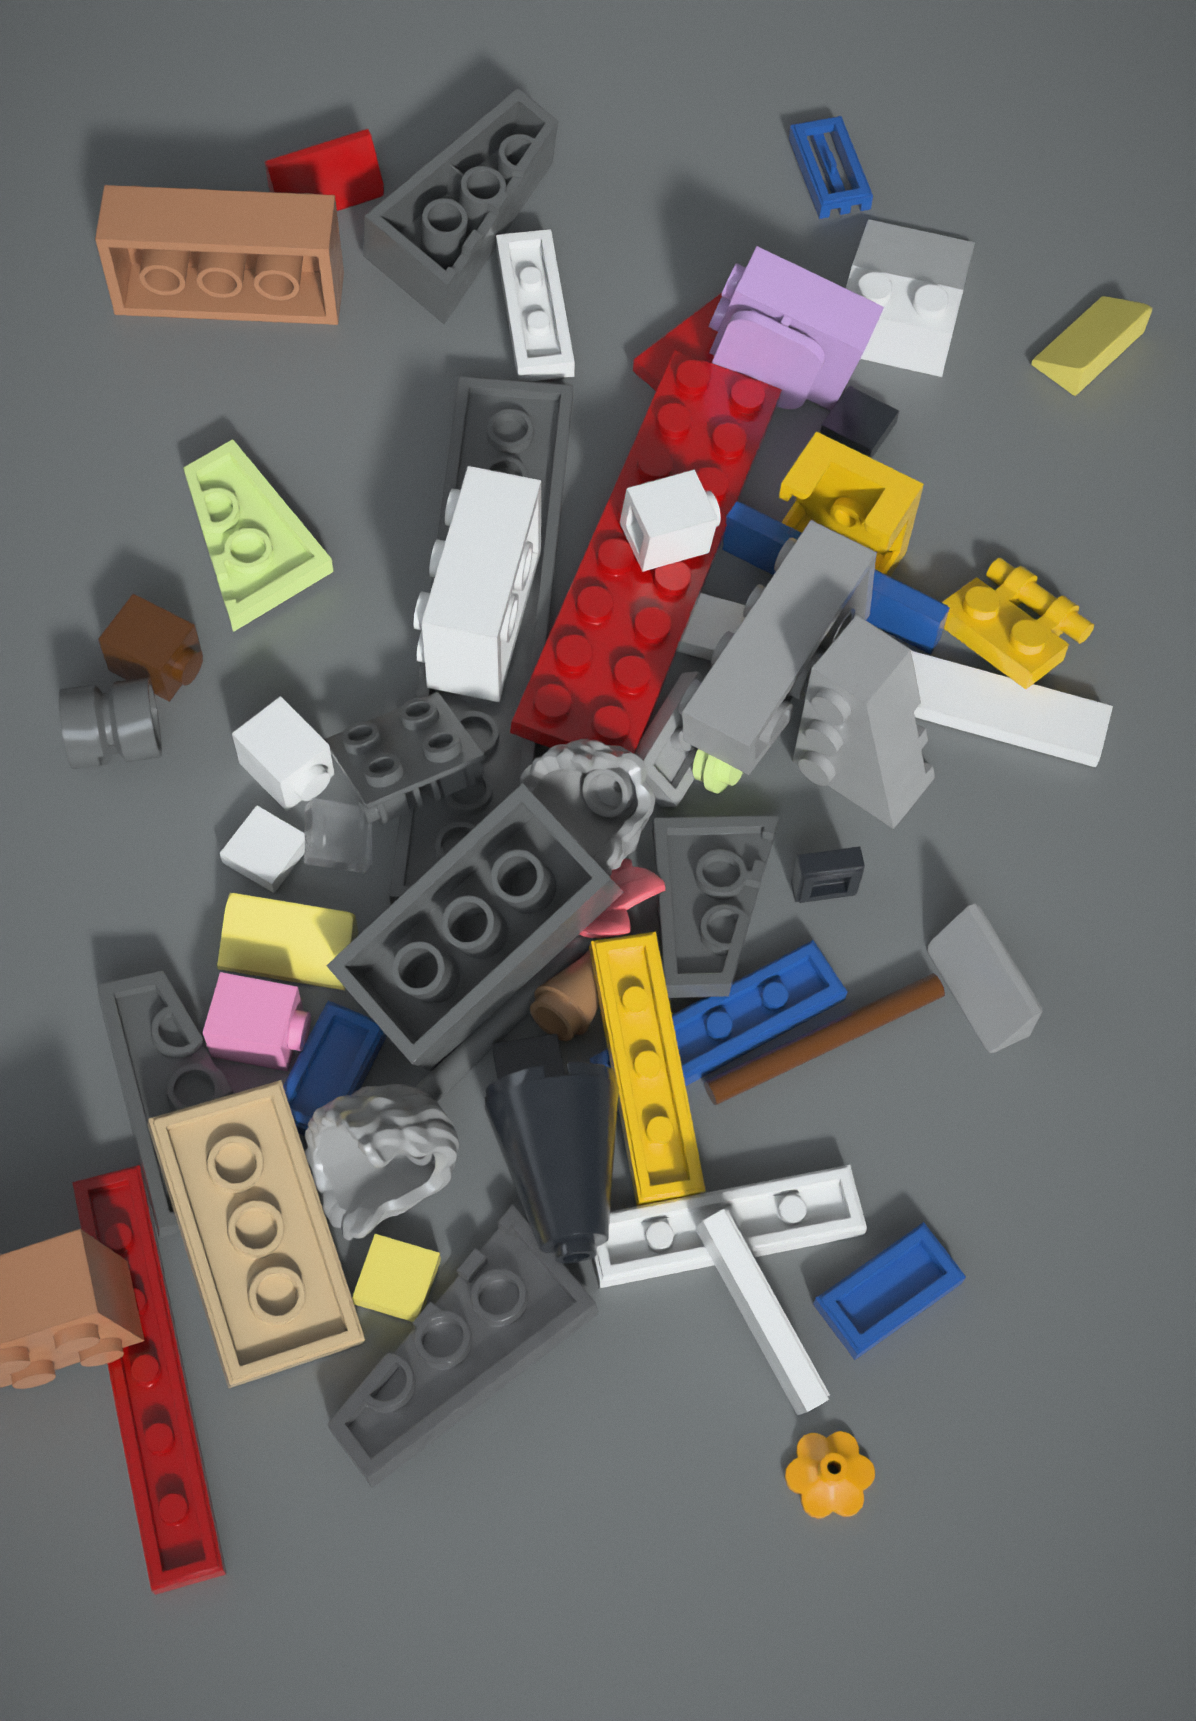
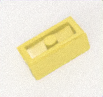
(1092, 342)
(284, 939)

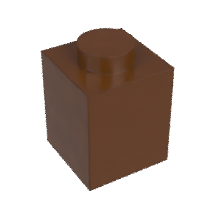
(152, 644)

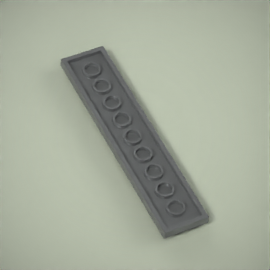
(522, 433)

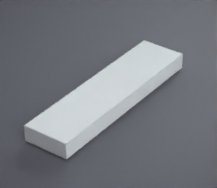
(769, 1214)

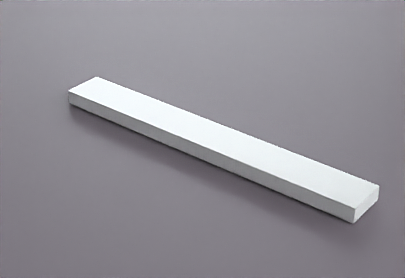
(958, 695)

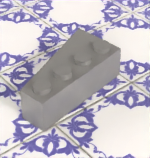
(770, 657)

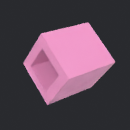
(256, 1022)

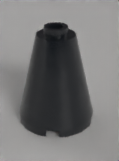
(559, 1152)

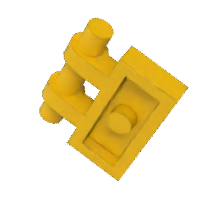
(1006, 634)

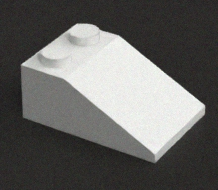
(920, 287)

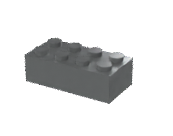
(474, 929)

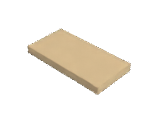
(255, 1233)

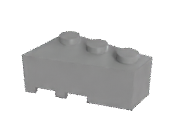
(862, 724)

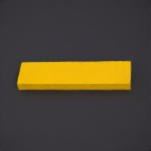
(646, 1068)

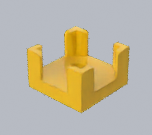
(853, 499)

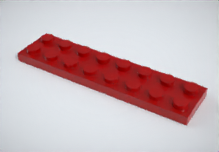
(627, 624)

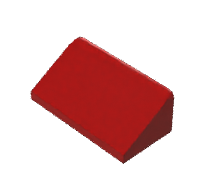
(335, 167)

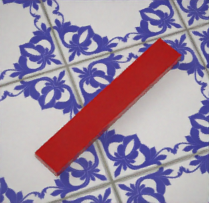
(153, 1395)

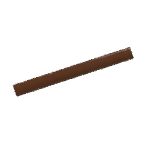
(824, 1039)

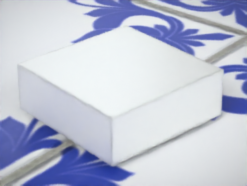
(264, 849)

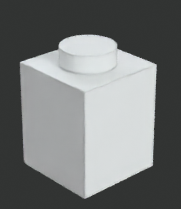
(669, 520)
(284, 754)

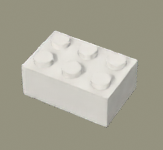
(479, 583)

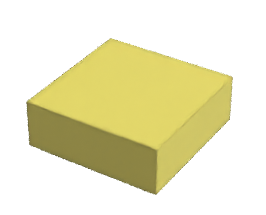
(396, 1278)

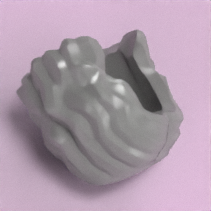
(595, 795)
(378, 1154)

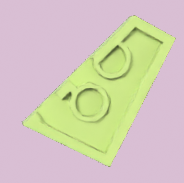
(251, 535)

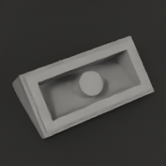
(985, 980)

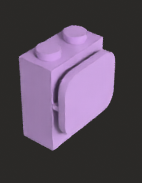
(791, 329)

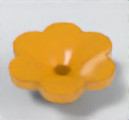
(822, 1490)

